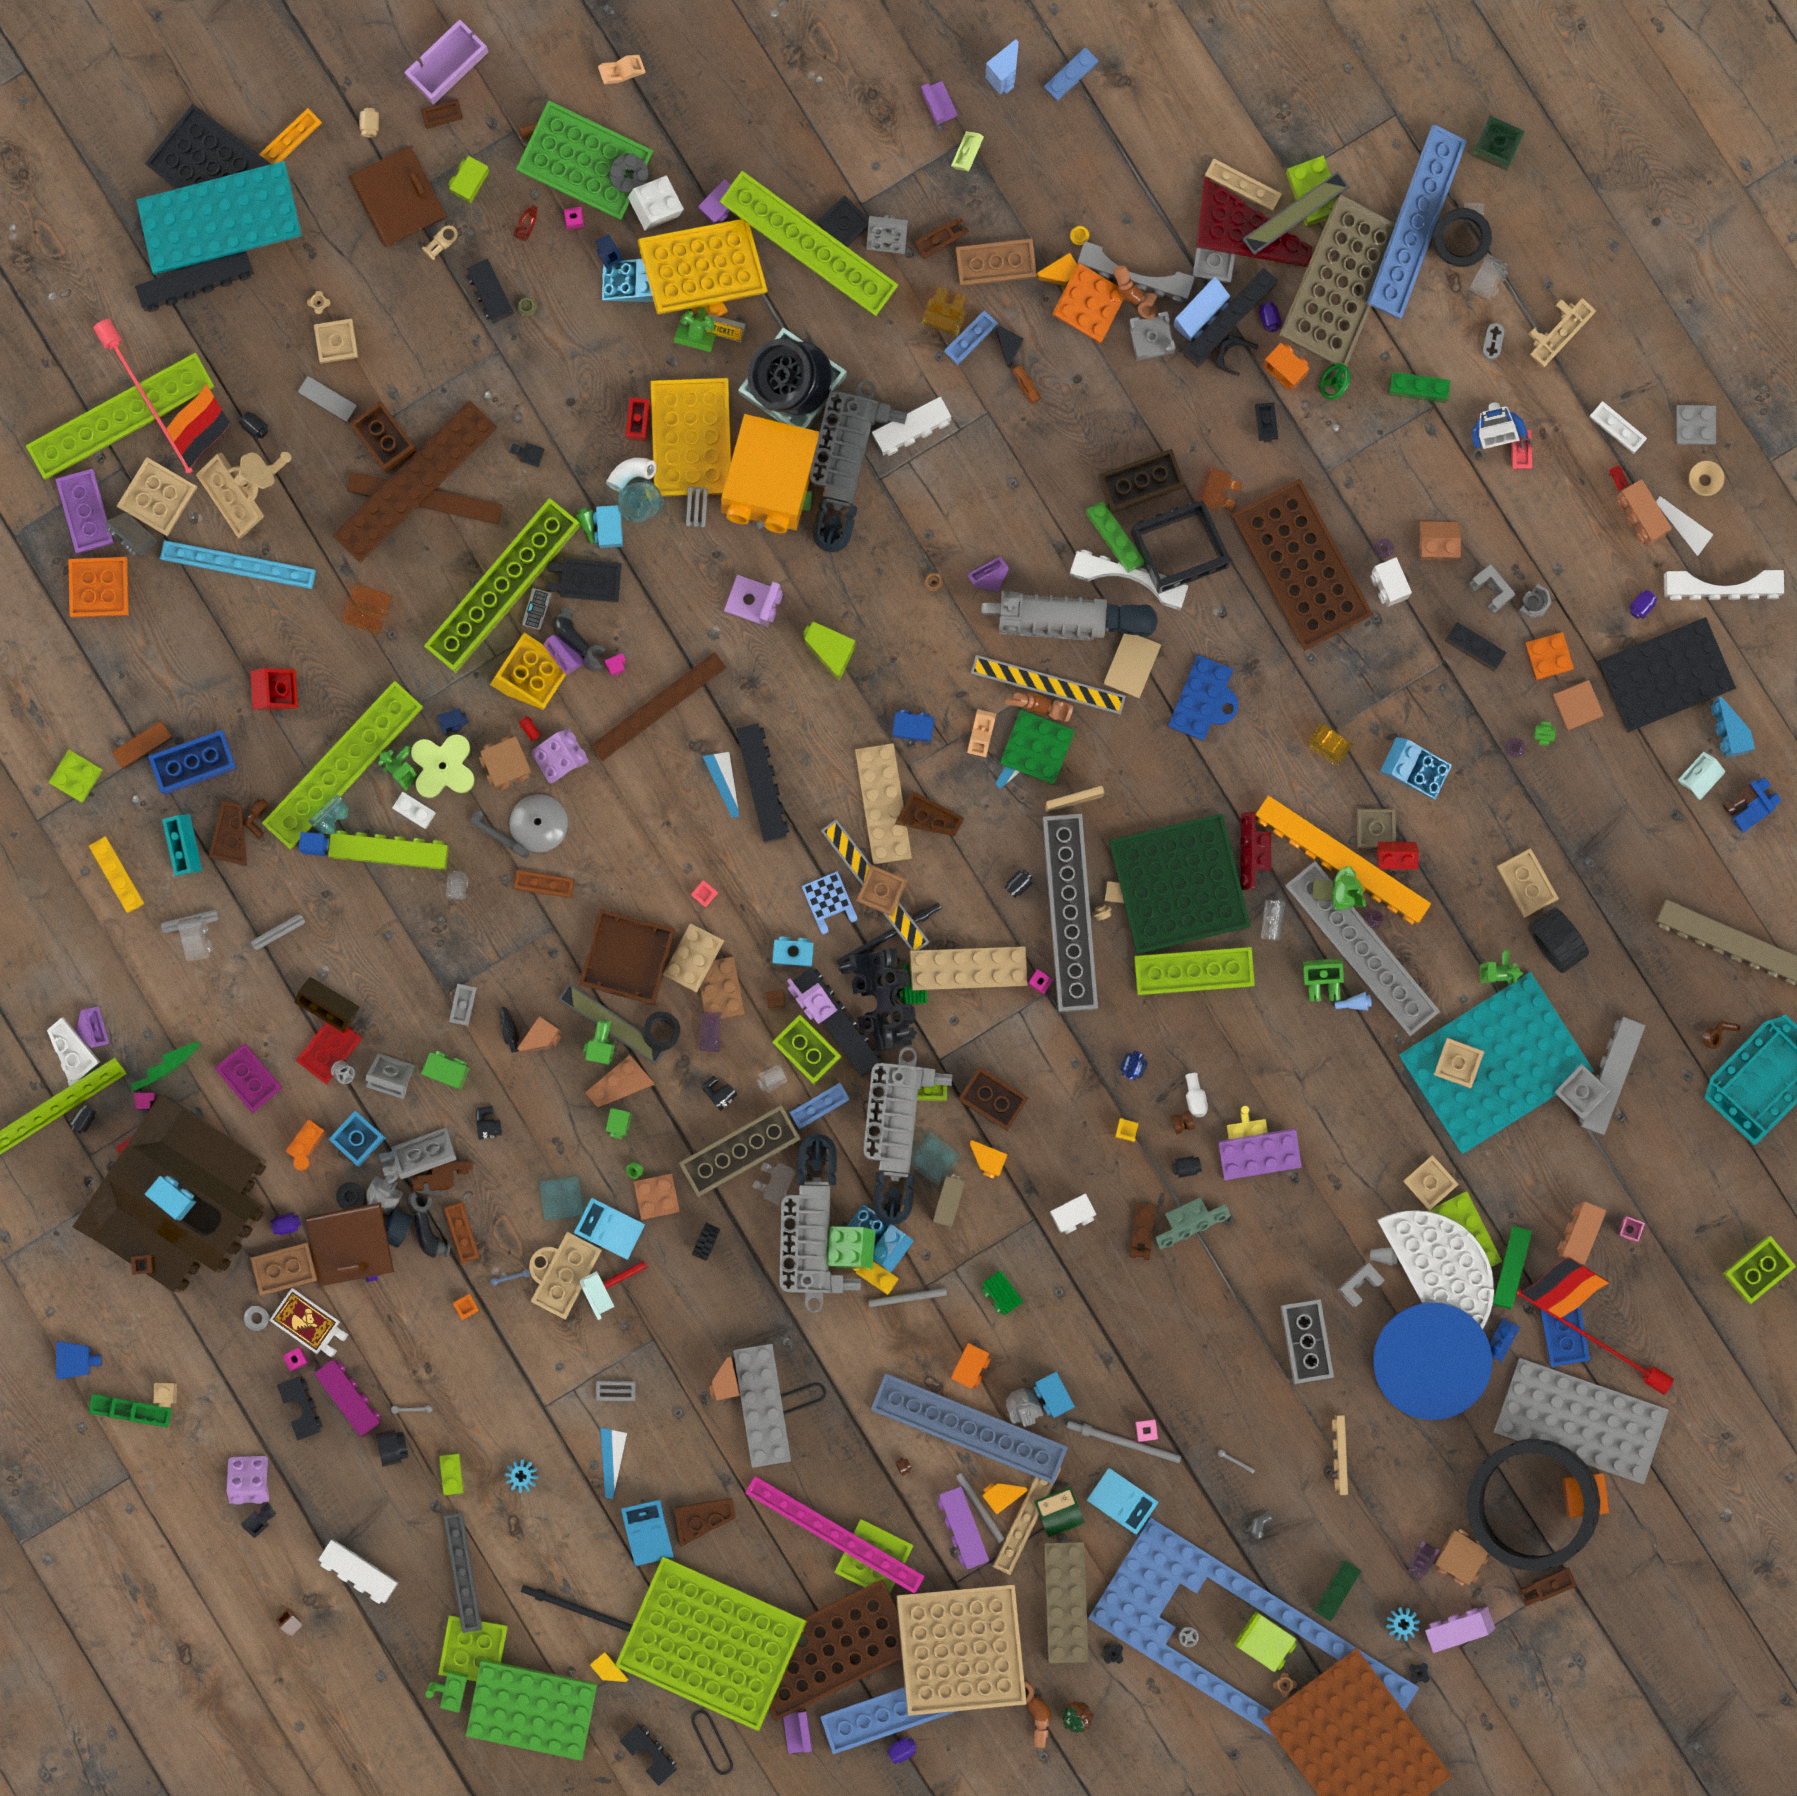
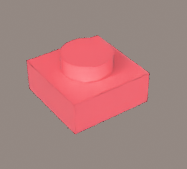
(704, 893)

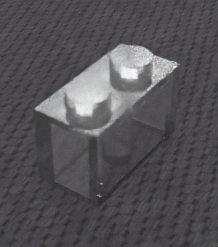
(1488, 278)
(194, 938)
(772, 1079)

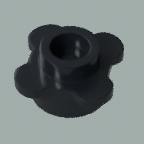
(1118, 1653)
(1414, 1669)

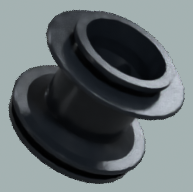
(781, 357)

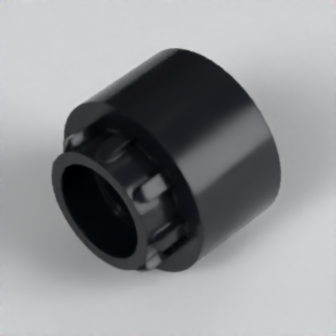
(391, 1447)

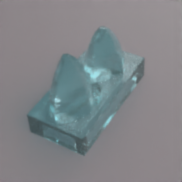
(325, 819)

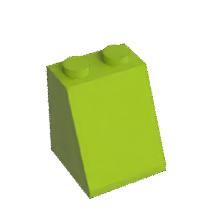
(829, 647)
(1265, 1642)

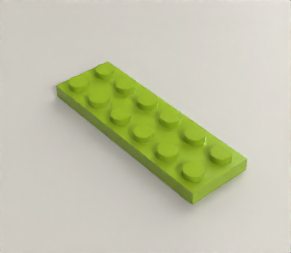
(1194, 971)

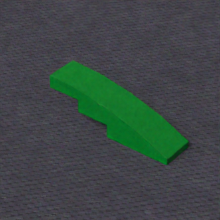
(172, 1062)
(1511, 1267)
(129, 1410)

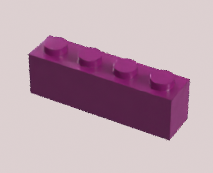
(348, 1398)

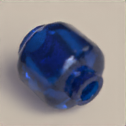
(1133, 1065)

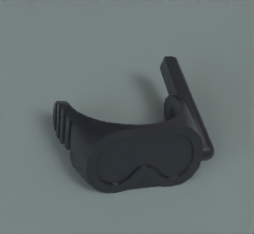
(1225, 346)

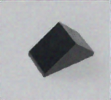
(1009, 343)

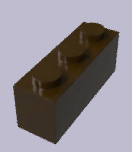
(326, 1004)

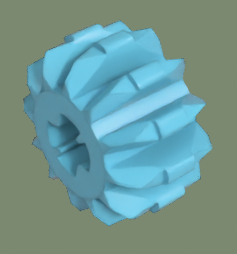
(516, 1480)
(1397, 1617)

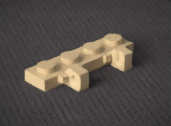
(1572, 320)

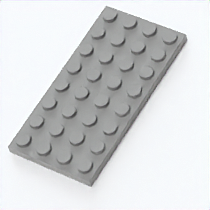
(1590, 1420)

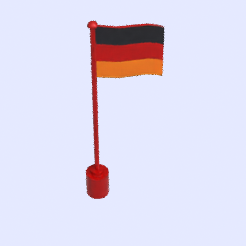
(1565, 1290)

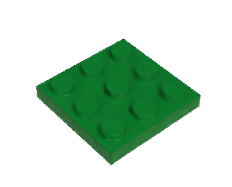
(1037, 747)

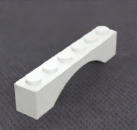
(1090, 567)
(1682, 584)

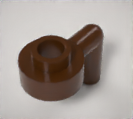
(258, 809)
(1713, 1037)

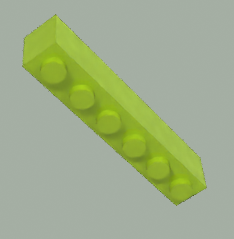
(388, 850)

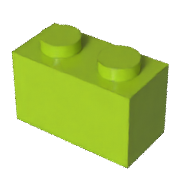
(469, 179)

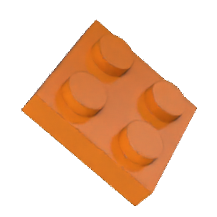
(1549, 656)

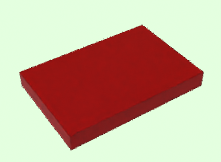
(326, 1049)

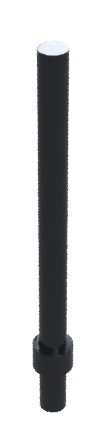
(922, 916)
(541, 1595)

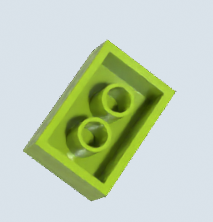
(1305, 178)
(807, 1049)
(1759, 1270)

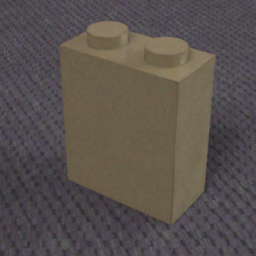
(949, 1200)

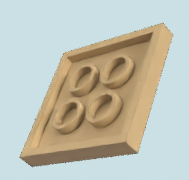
(157, 496)

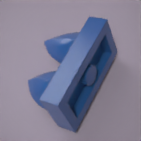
(1502, 1339)

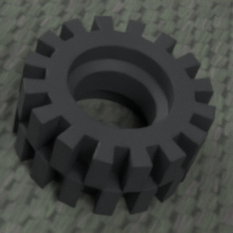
(706, 1241)

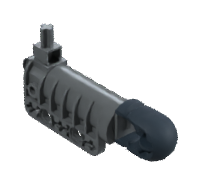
(845, 459)

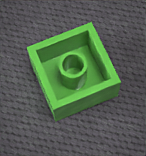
(446, 1071)
(851, 1247)

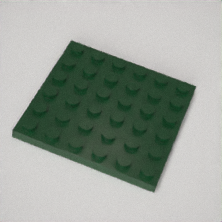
(1179, 883)

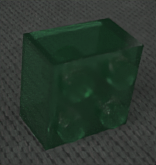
(1498, 143)

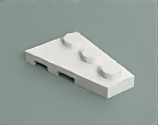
(73, 1053)

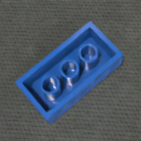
(193, 762)

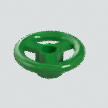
(1338, 382)

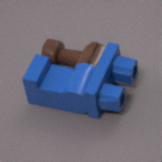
(1757, 802)

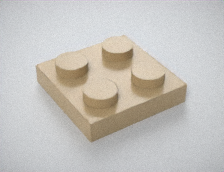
(336, 341)
(1458, 1063)
(1430, 1182)

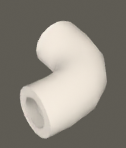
(630, 469)

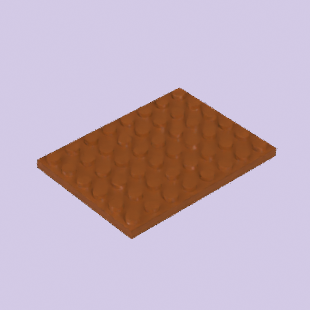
(1355, 1736)

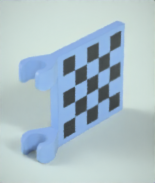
(828, 898)

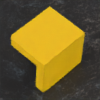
(1126, 1130)

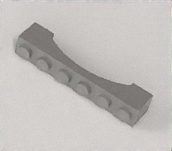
(1174, 286)

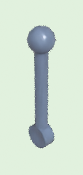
(494, 1281)

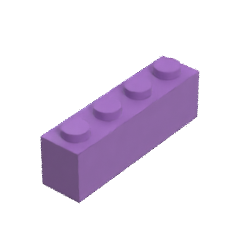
(964, 1528)

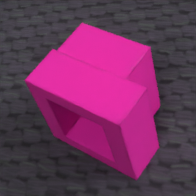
(576, 222)
(615, 664)
(1040, 988)
(144, 1100)
(302, 1359)

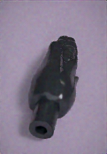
(509, 1030)

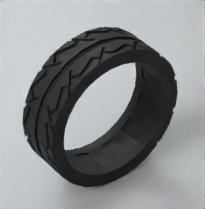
(1493, 1544)

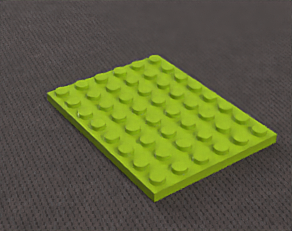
(711, 1643)

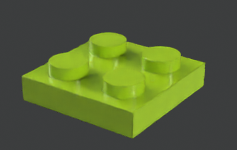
(75, 776)

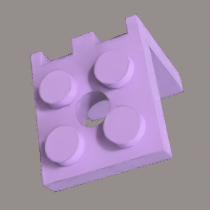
(762, 609)

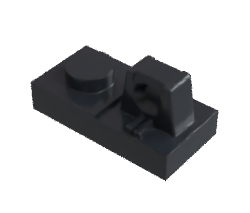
(1266, 422)

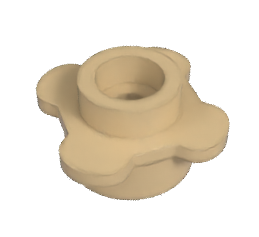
(318, 307)
(1102, 912)

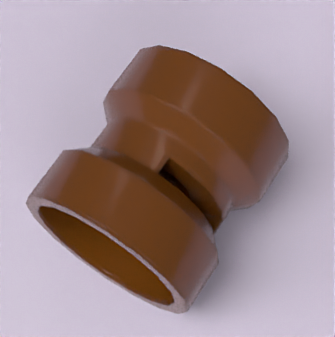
(1178, 1124)

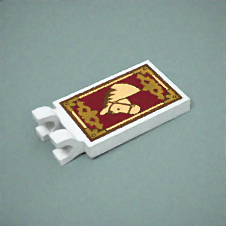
(307, 1323)

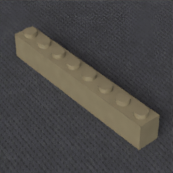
(1728, 940)

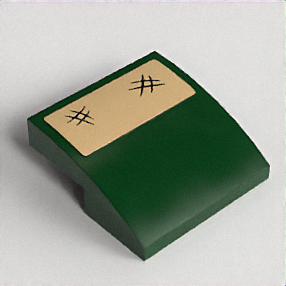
(1059, 1511)

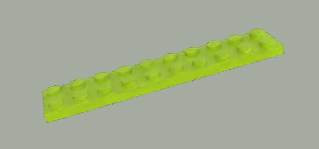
(808, 243)
(119, 416)
(343, 763)

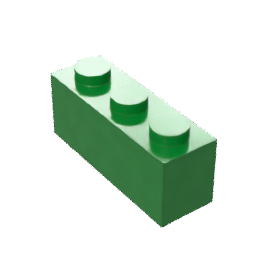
(1419, 387)

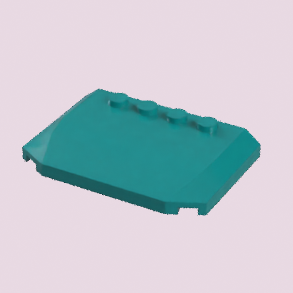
(1758, 1080)

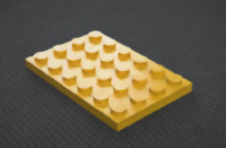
(702, 266)
(691, 435)

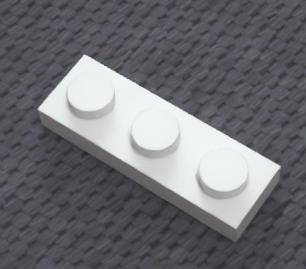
(1618, 427)

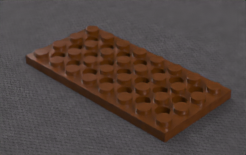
(1271, 570)
(851, 1672)

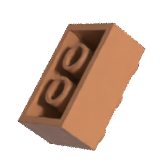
(1643, 513)
(1581, 1232)

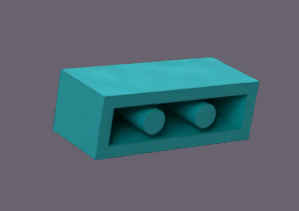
(182, 845)

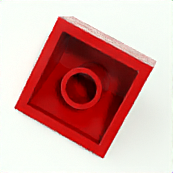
(274, 689)

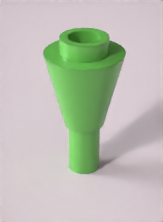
(586, 521)

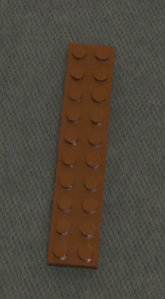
(414, 481)

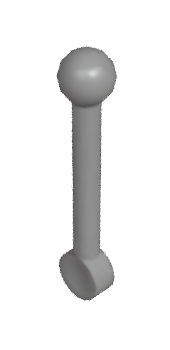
(395, 1409)
(1222, 1453)

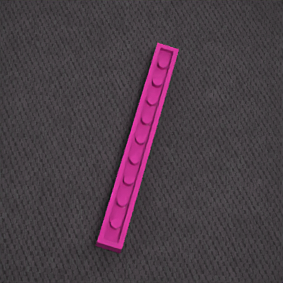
(835, 1534)

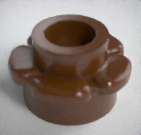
(903, 1466)

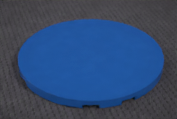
(1432, 1360)

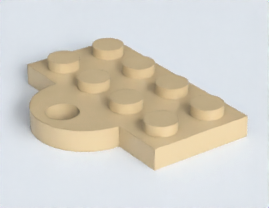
(561, 1275)

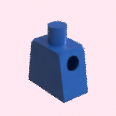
(75, 1360)

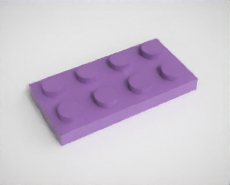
(84, 511)
(1259, 1154)

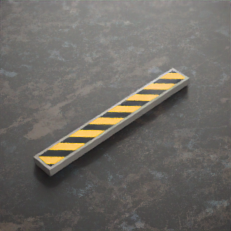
(1048, 685)
(860, 867)

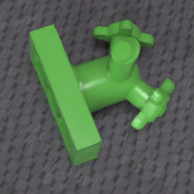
(694, 335)
(401, 772)
(1491, 973)

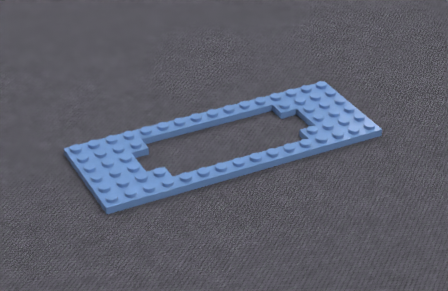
(1148, 1581)

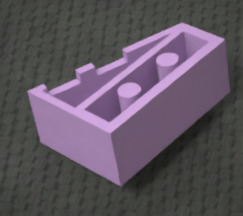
(1460, 1629)

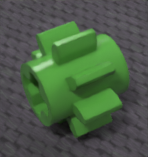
(1544, 733)

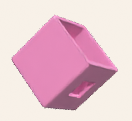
(1637, 1229)
(1139, 1430)

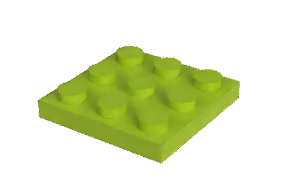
(864, 1575)
(465, 1650)

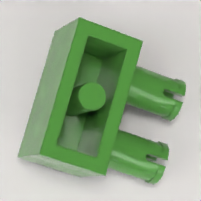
(1323, 972)
(599, 1047)

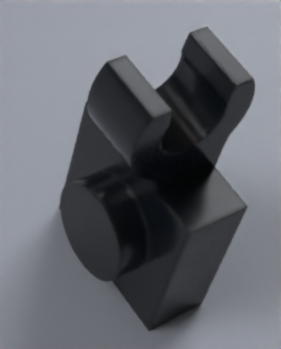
(530, 454)
(258, 1522)

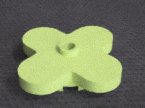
(455, 775)

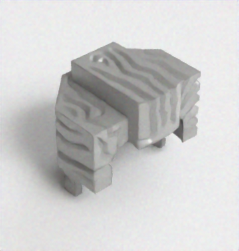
(1535, 602)
(385, 1193)
(1023, 1407)

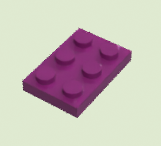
(248, 1078)

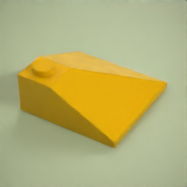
(529, 673)

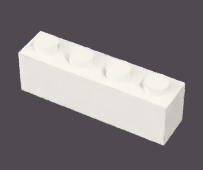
(918, 423)
(358, 1571)

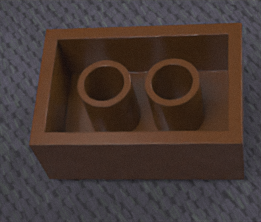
(383, 437)
(993, 1099)

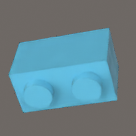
(609, 527)

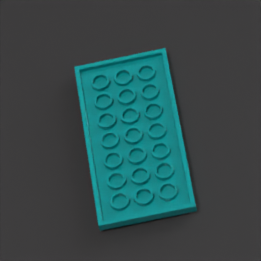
(219, 217)

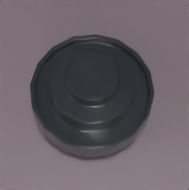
(350, 1195)

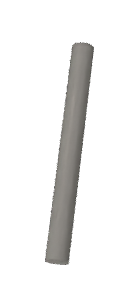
(907, 1297)
(980, 1508)

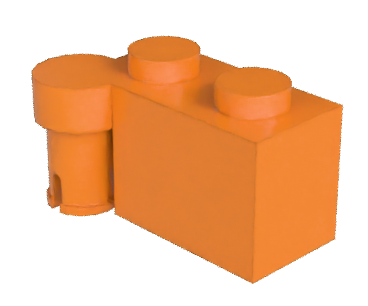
(304, 1144)

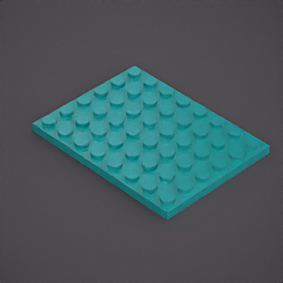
(1521, 1066)

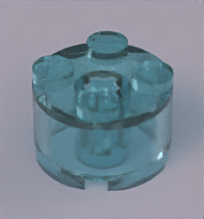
(640, 501)

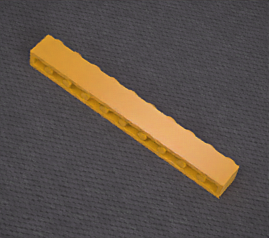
(1337, 856)

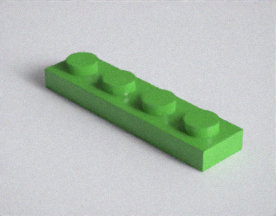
(1115, 537)

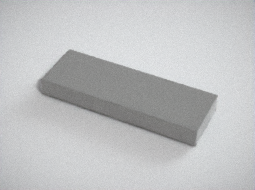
(327, 399)

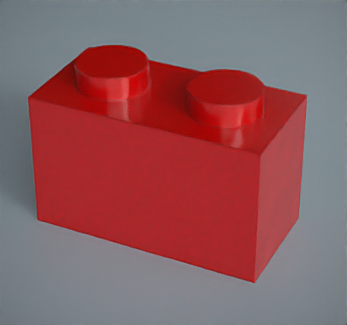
(637, 419)
(1397, 855)

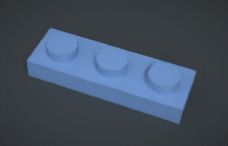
(1071, 74)
(970, 337)
(819, 1106)

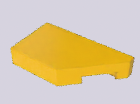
(606, 1669)

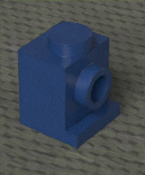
(608, 251)
(452, 721)

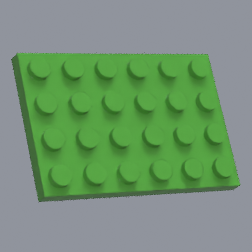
(577, 159)
(531, 1709)

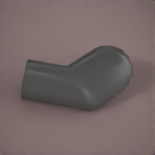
(1258, 1524)

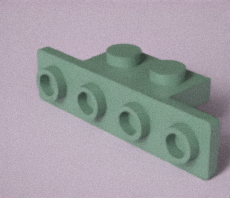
(1190, 1220)

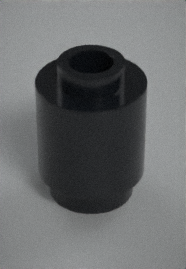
(253, 425)
(1018, 883)
(82, 1119)
(1186, 1166)

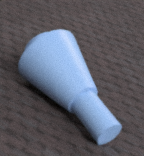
(1359, 1002)

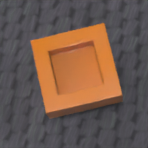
(466, 1306)

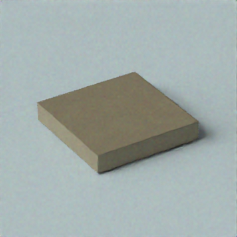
(1375, 827)

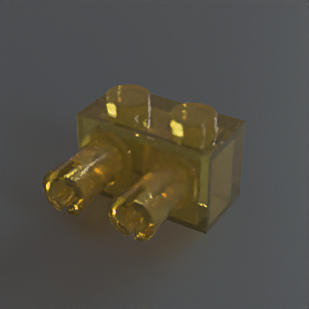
(944, 315)

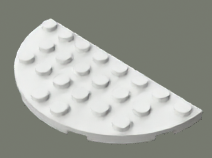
(1442, 1261)

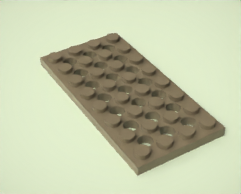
(1313, 277)

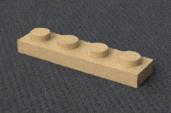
(1243, 185)
(1340, 1463)

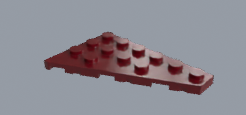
(1227, 220)

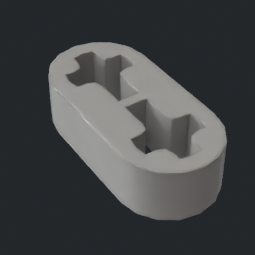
(1497, 342)

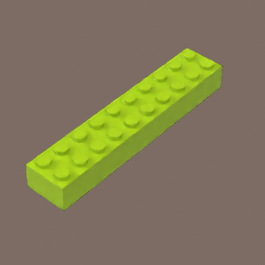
(502, 585)

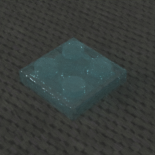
(934, 1159)
(561, 1198)

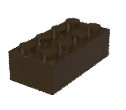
(1141, 481)

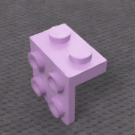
(559, 755)
(815, 1000)
(247, 1480)

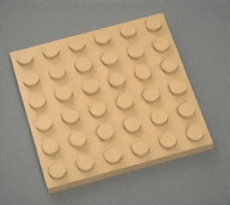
(961, 1650)

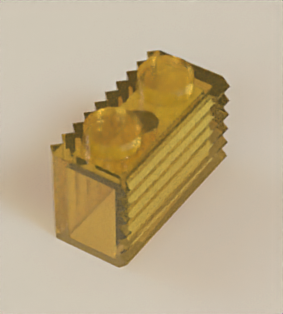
(1329, 744)

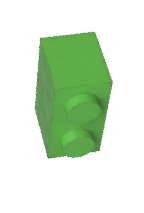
(618, 1123)

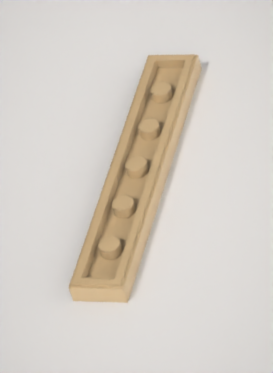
(1022, 1526)

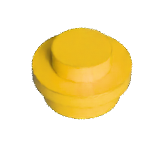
(1079, 235)

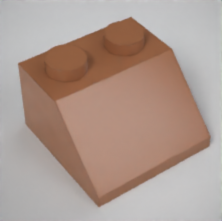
(1440, 541)
(540, 1037)
(725, 1382)

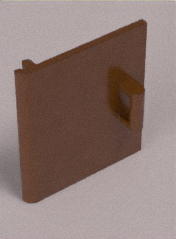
(397, 196)
(349, 1244)

